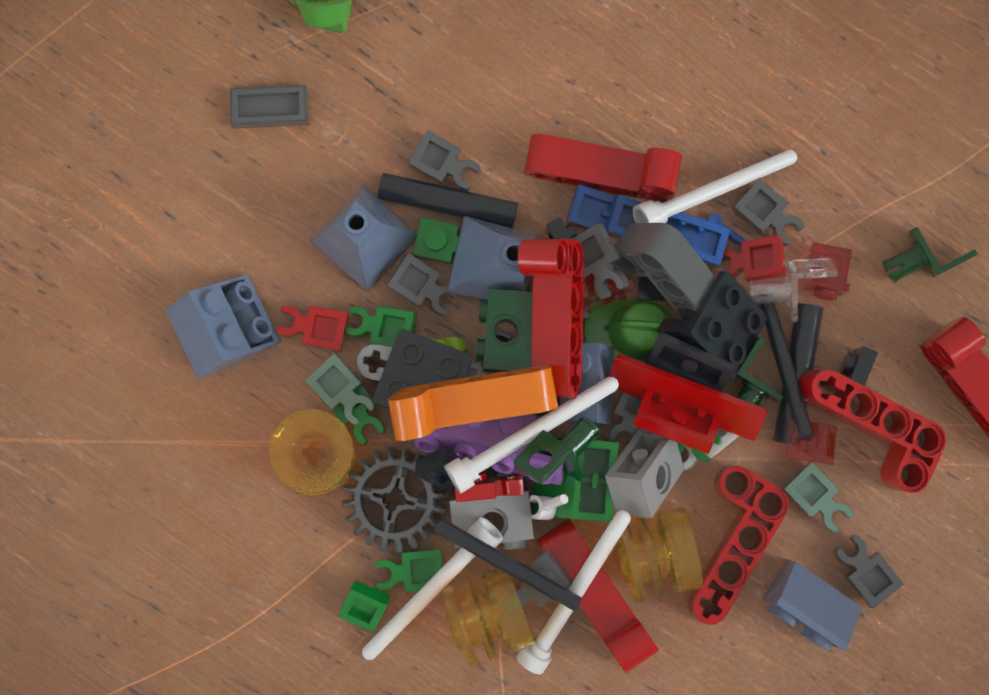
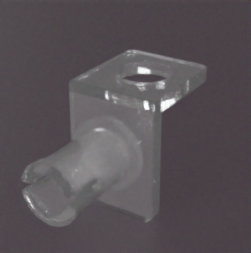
(787, 289)

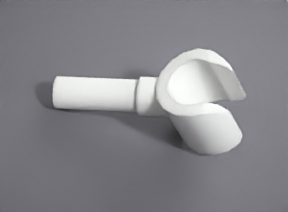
(547, 506)

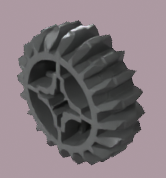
(362, 491)

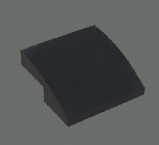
(689, 362)

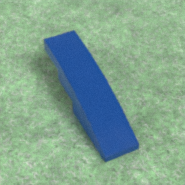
(616, 214)

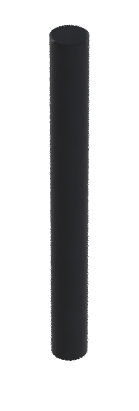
(787, 372)
(507, 564)

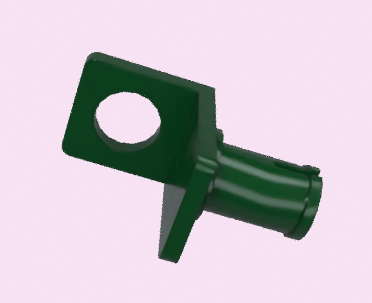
(919, 257)
(754, 390)
(562, 451)

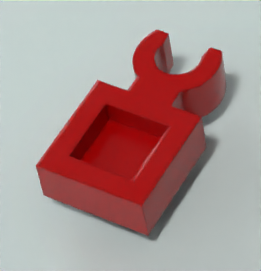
(759, 259)
(321, 327)
(490, 487)

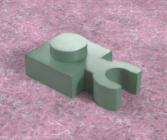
(337, 385)
(814, 494)

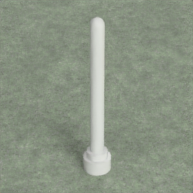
(659, 212)
(467, 470)
(482, 530)
(538, 656)

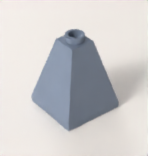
(364, 238)
(487, 259)

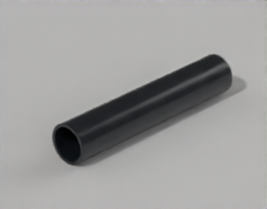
(446, 200)
(803, 353)

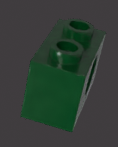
(508, 307)

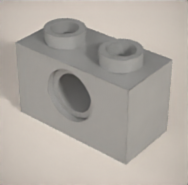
(644, 474)
(513, 509)

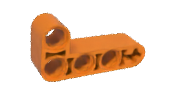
(473, 399)

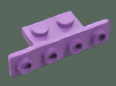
(475, 438)

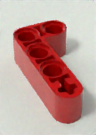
(604, 168)
(556, 308)
(962, 366)
(870, 420)
(730, 548)
(602, 600)

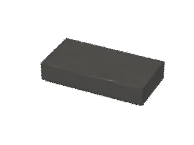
(269, 106)

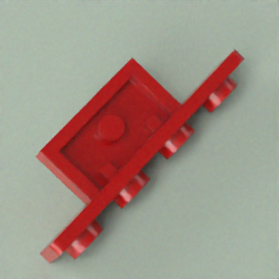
(684, 408)

